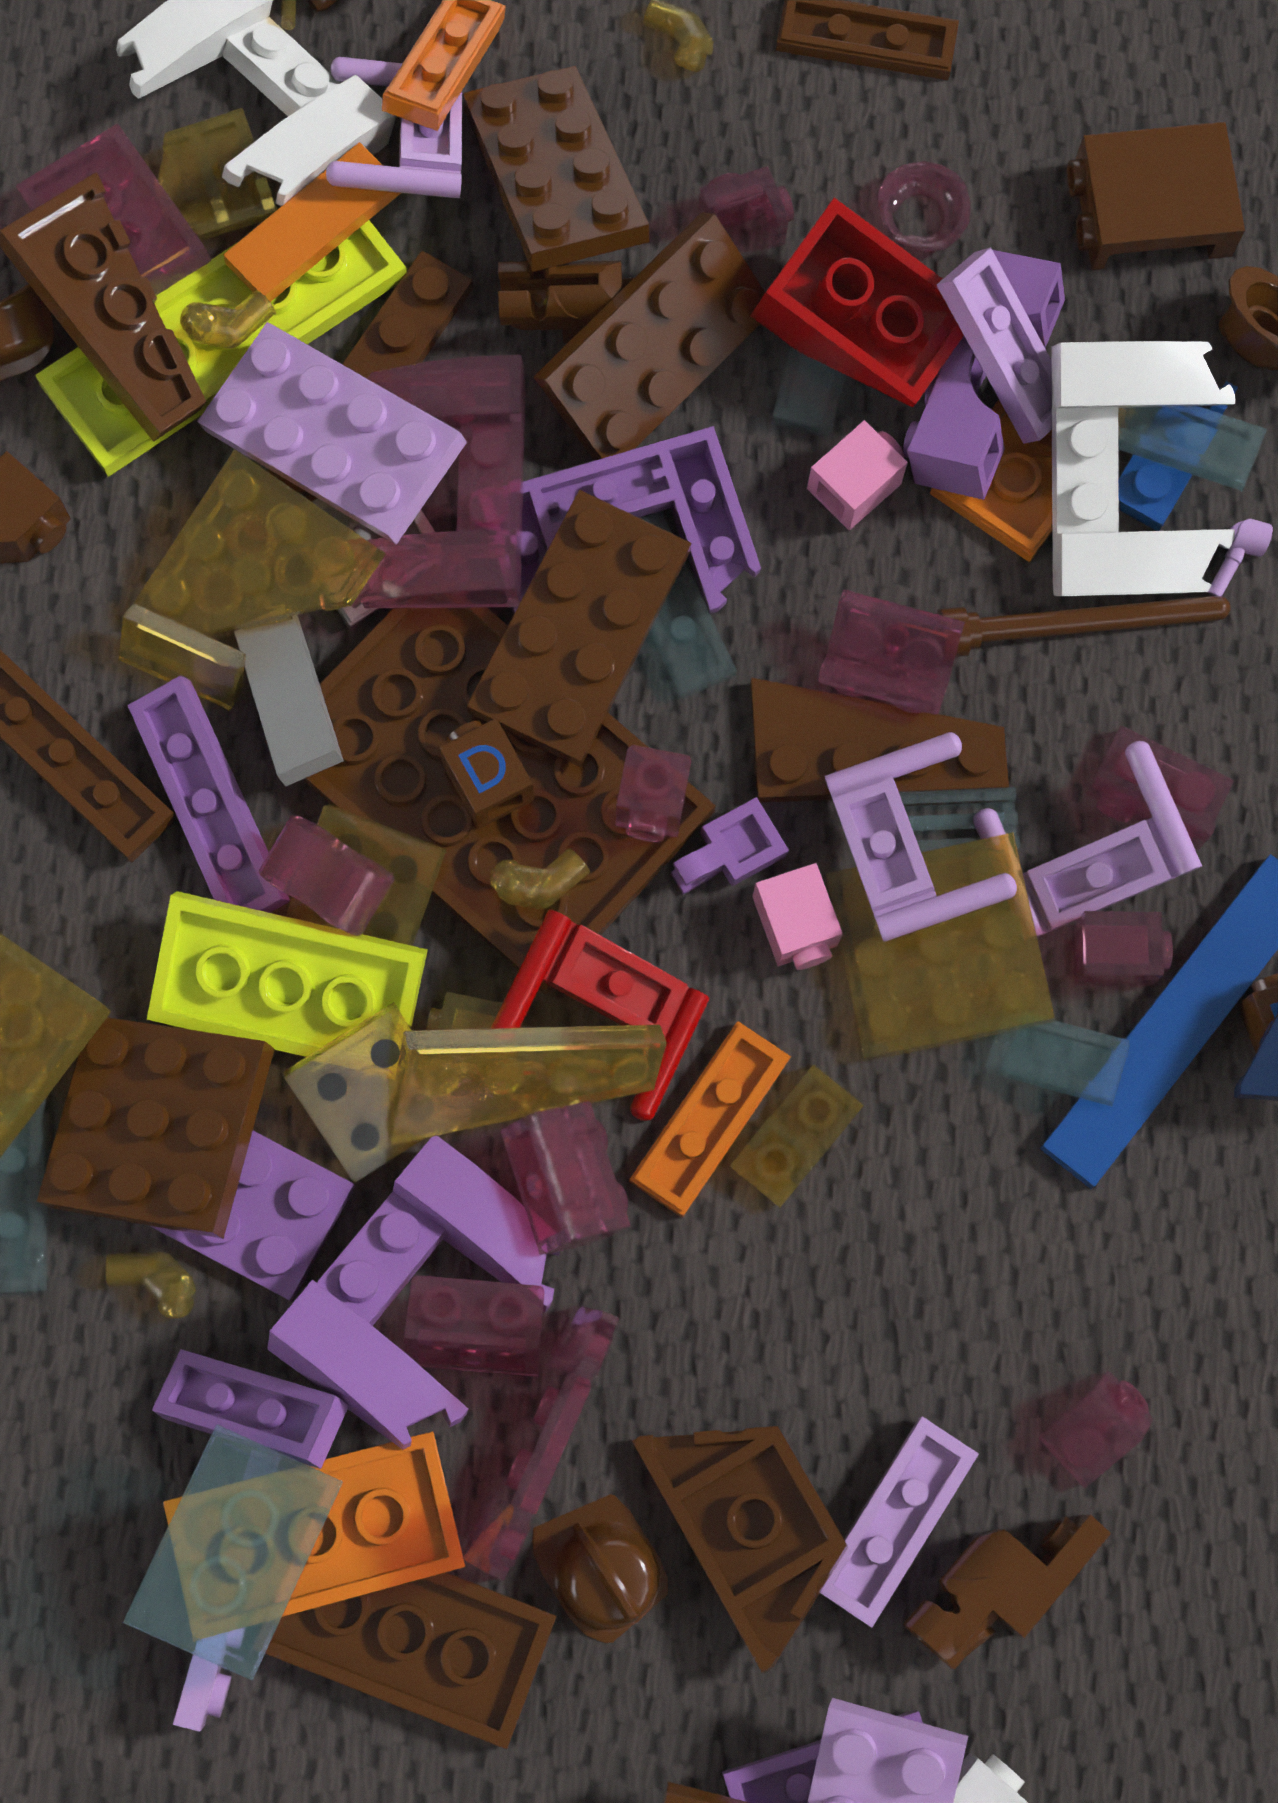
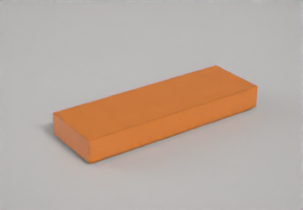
(443, 61)
(305, 230)
(709, 1119)

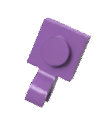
(736, 844)

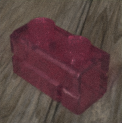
(566, 1177)

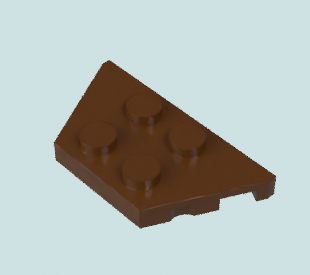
(750, 1526)

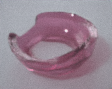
(932, 181)

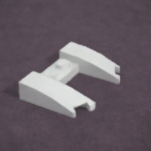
(322, 113)
(1087, 390)

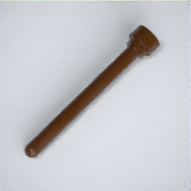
(1084, 620)

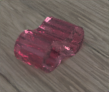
(326, 875)

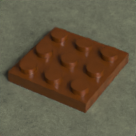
(157, 1126)

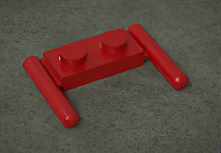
(611, 984)

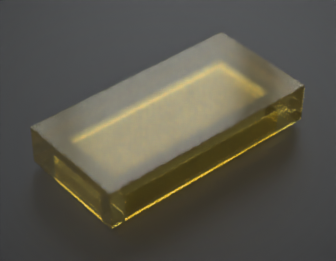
(174, 650)

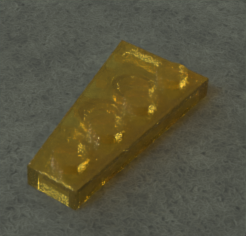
(498, 1075)

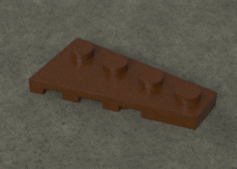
(92, 286)

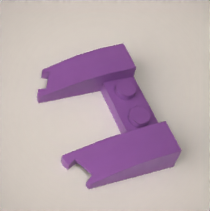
(671, 474)
(331, 1323)

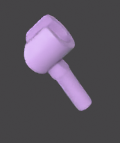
(1250, 538)

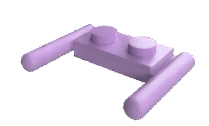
(427, 158)
(888, 850)
(1111, 866)

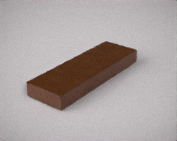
(869, 36)

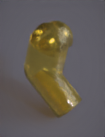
(687, 30)
(226, 326)
(536, 886)
(160, 1276)

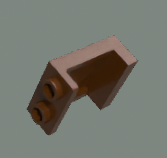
(1156, 191)

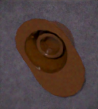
(1253, 316)
(24, 332)
(600, 1567)

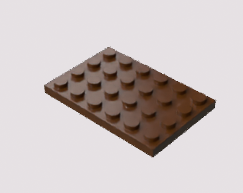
(393, 712)

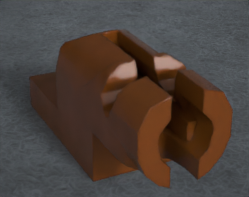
(565, 294)
(1003, 1583)

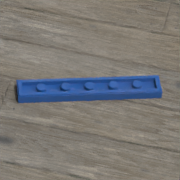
(1174, 1029)

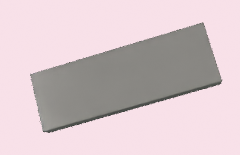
(289, 700)

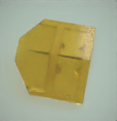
(194, 180)

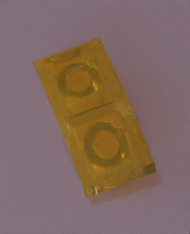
(797, 1135)

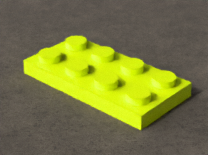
(275, 975)

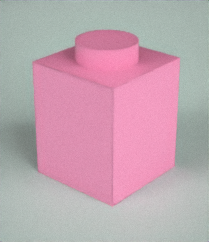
(858, 474)
(798, 917)

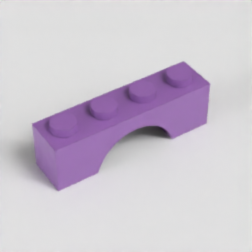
(958, 436)

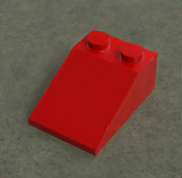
(862, 307)

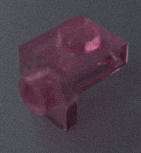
(746, 198)
(652, 793)
(1098, 1428)

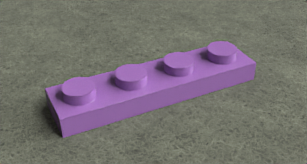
(205, 795)

